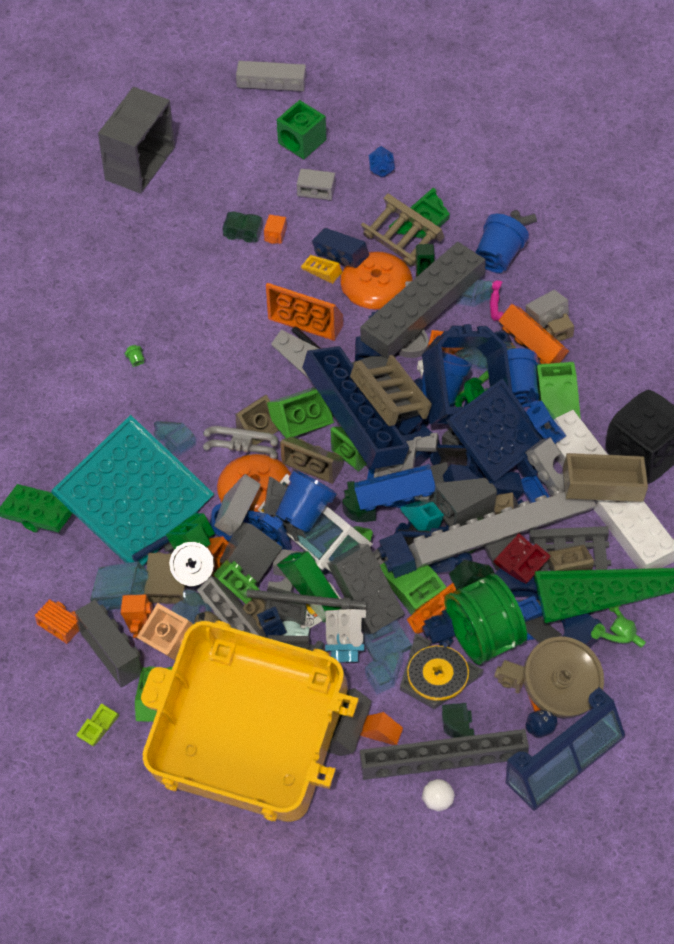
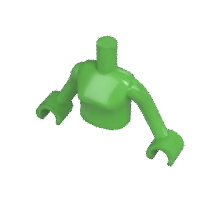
(622, 627)

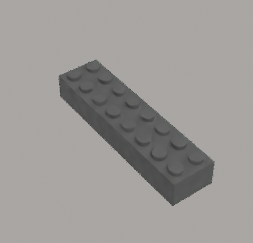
(422, 300)

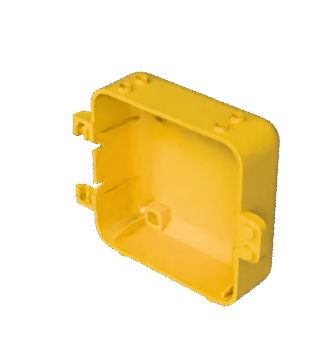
(245, 720)

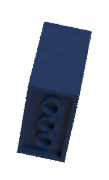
(461, 337)

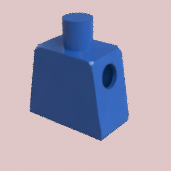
(540, 415)

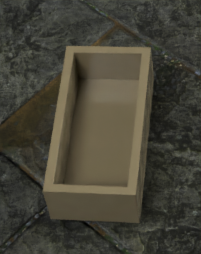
(605, 477)

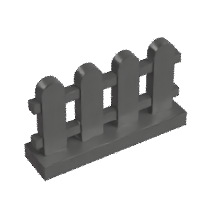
(578, 536)

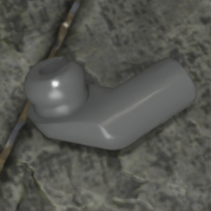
(524, 220)

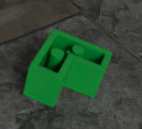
(193, 529)

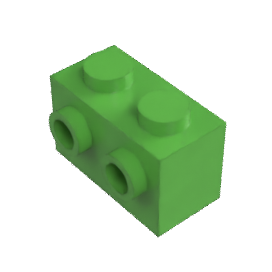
(234, 580)

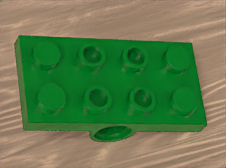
(35, 509)

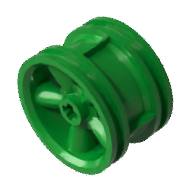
(486, 618)

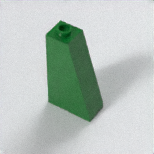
(308, 580)

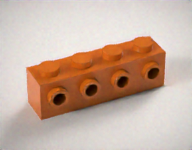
(533, 335)

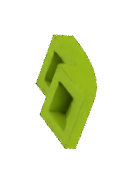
(98, 725)

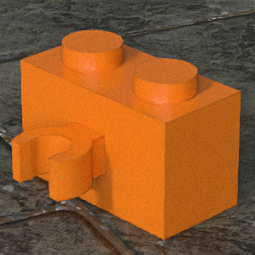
(135, 612)

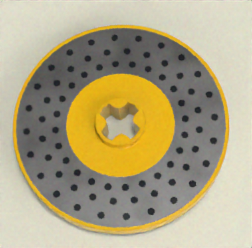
(445, 684)

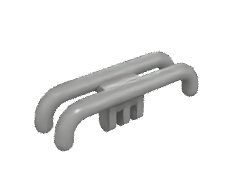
(241, 440)

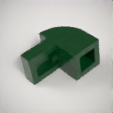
(351, 506)

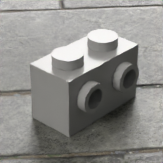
(316, 184)
(548, 308)

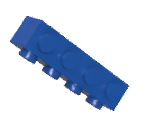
(395, 487)

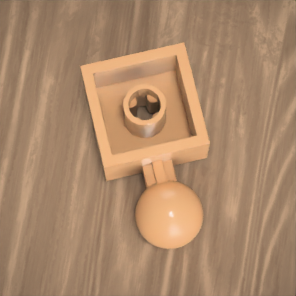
(164, 631)

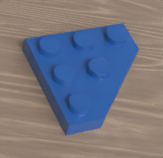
(270, 526)

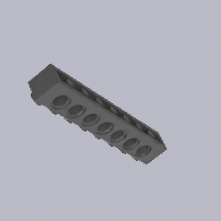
(442, 754)

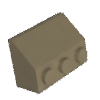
(311, 459)

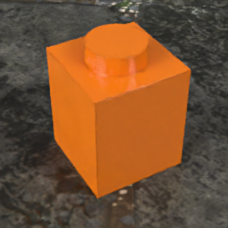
(275, 229)

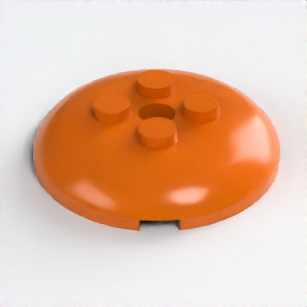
(367, 289)
(257, 467)

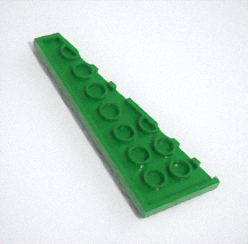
(585, 591)

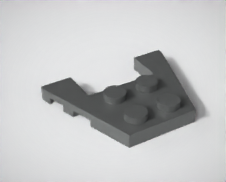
(420, 643)

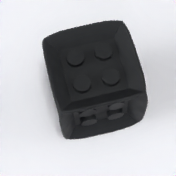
(645, 430)

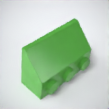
(300, 412)

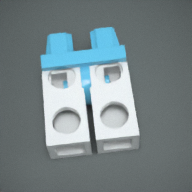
(344, 634)

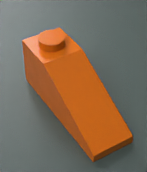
(432, 608)

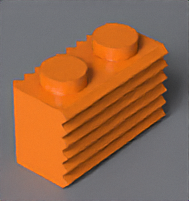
(57, 620)

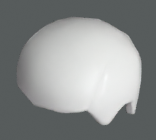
(438, 795)

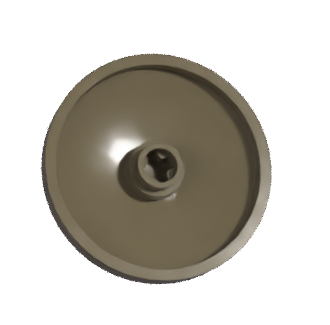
(562, 676)

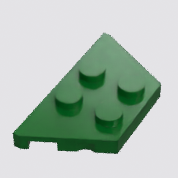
(430, 208)

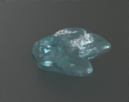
(189, 606)

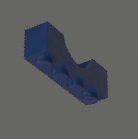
(507, 483)

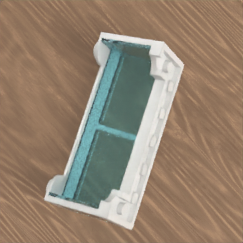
(328, 536)

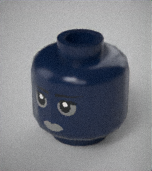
(541, 723)

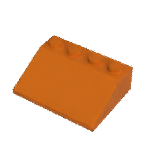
(304, 312)

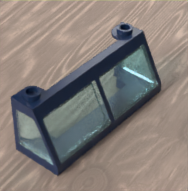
(568, 755)

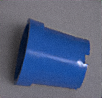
(501, 241)
(455, 372)
(523, 375)
(304, 500)

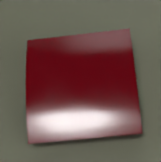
(521, 559)

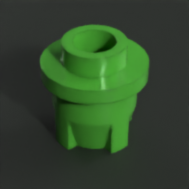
(135, 355)

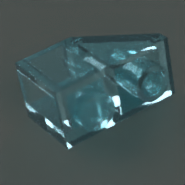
(476, 294)
(175, 436)
(385, 672)

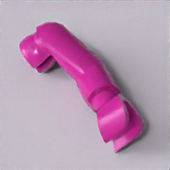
(494, 300)

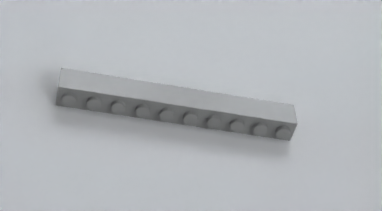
(496, 527)

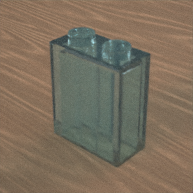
(116, 581)

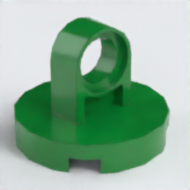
(472, 389)

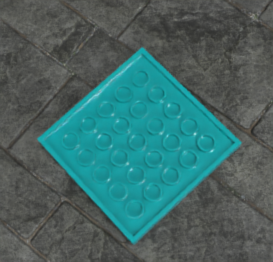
(131, 490)

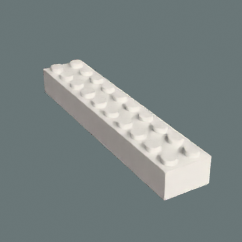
(628, 521)

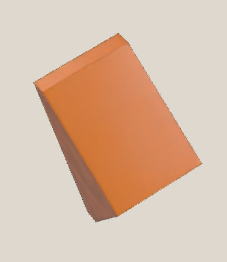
(382, 728)

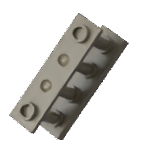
(405, 214)
(380, 399)

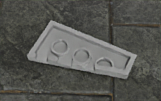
(292, 349)

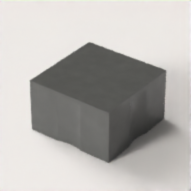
(136, 140)

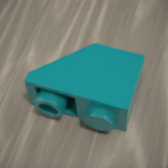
(423, 515)

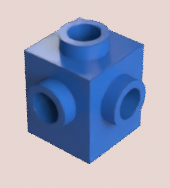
(381, 161)

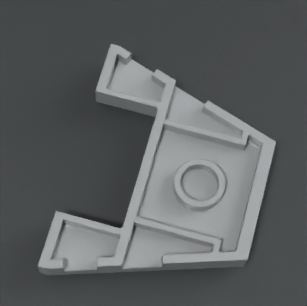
(418, 444)

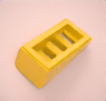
(330, 275)

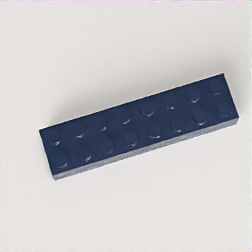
(373, 438)

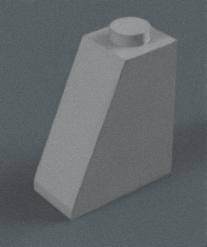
(236, 504)

